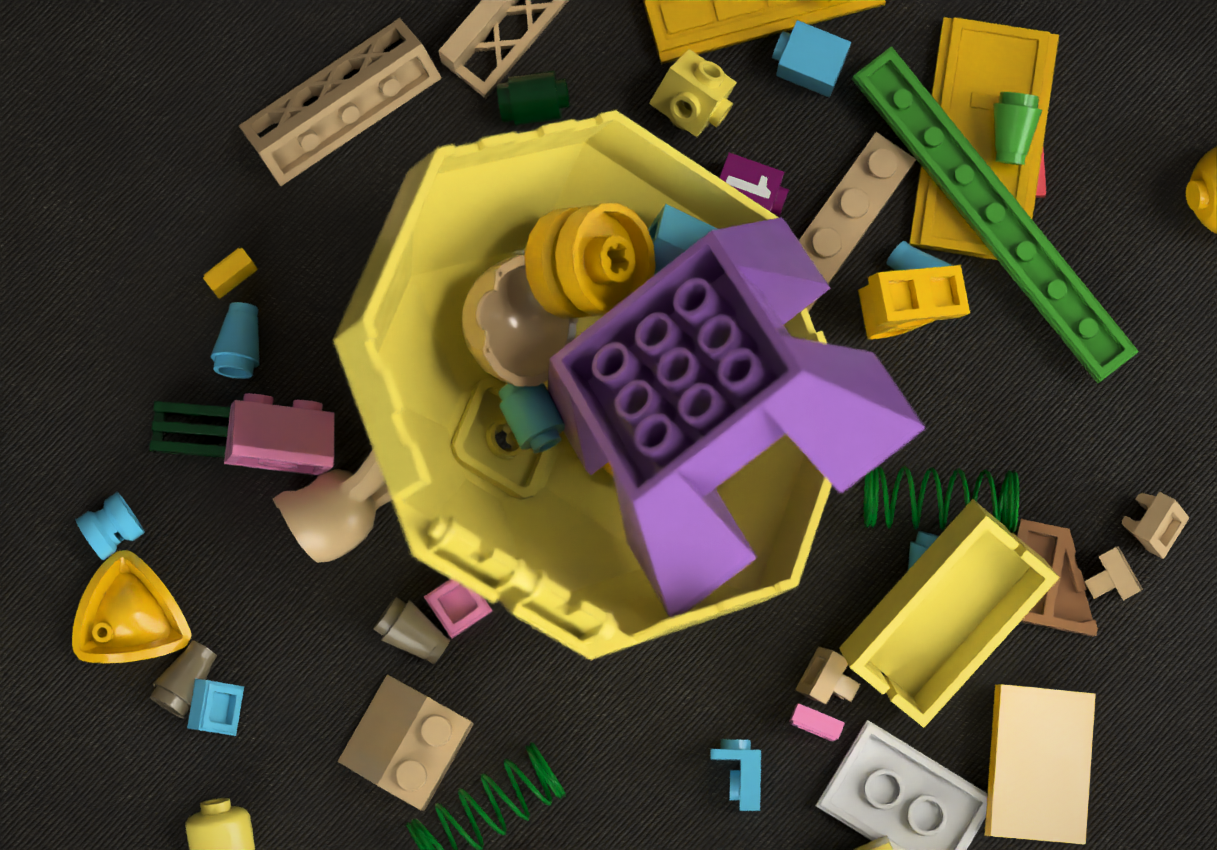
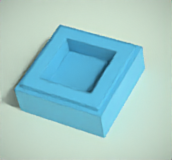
(215, 707)

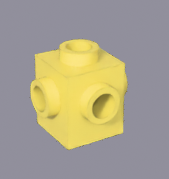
(694, 93)

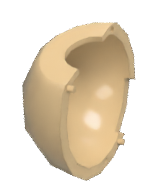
(510, 328)

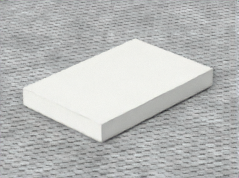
(902, 794)

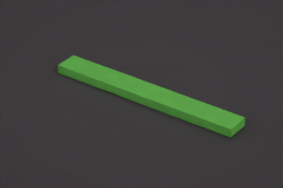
(995, 215)

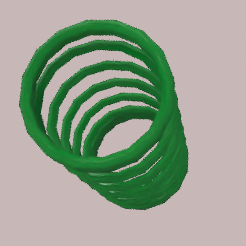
(1007, 505)
(424, 838)

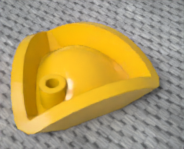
(127, 614)

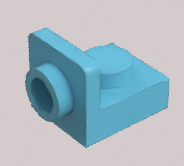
(746, 782)

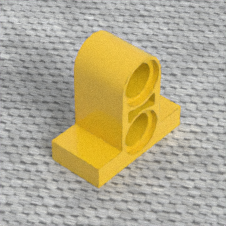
(912, 298)

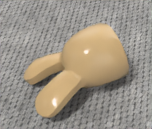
(335, 509)

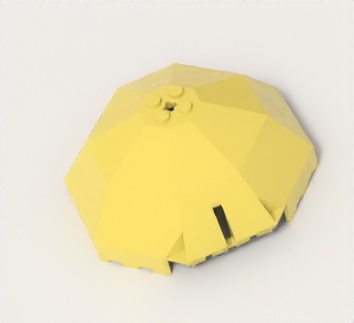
(518, 519)

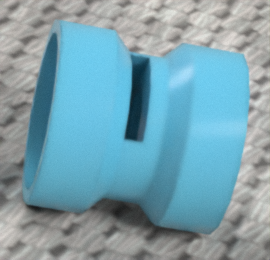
(110, 526)

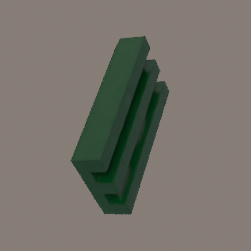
(159, 426)

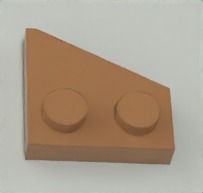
(1065, 603)

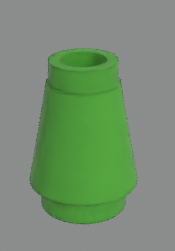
(1015, 126)

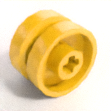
(588, 259)

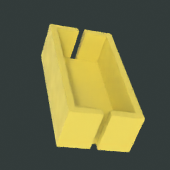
(948, 613)

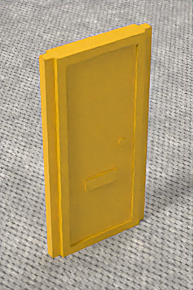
(724, 23)
(971, 70)

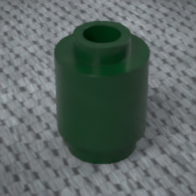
(533, 98)

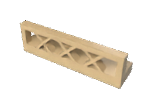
(480, 24)
(343, 105)

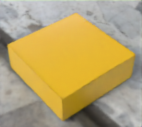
(230, 272)

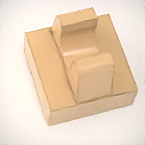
(1159, 525)
(1117, 575)
(826, 677)

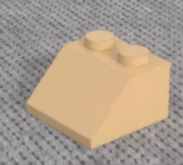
(405, 742)

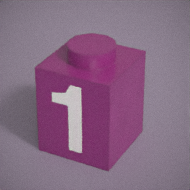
(756, 182)

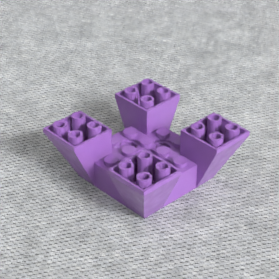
(702, 381)

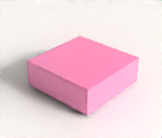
(457, 606)
(816, 722)

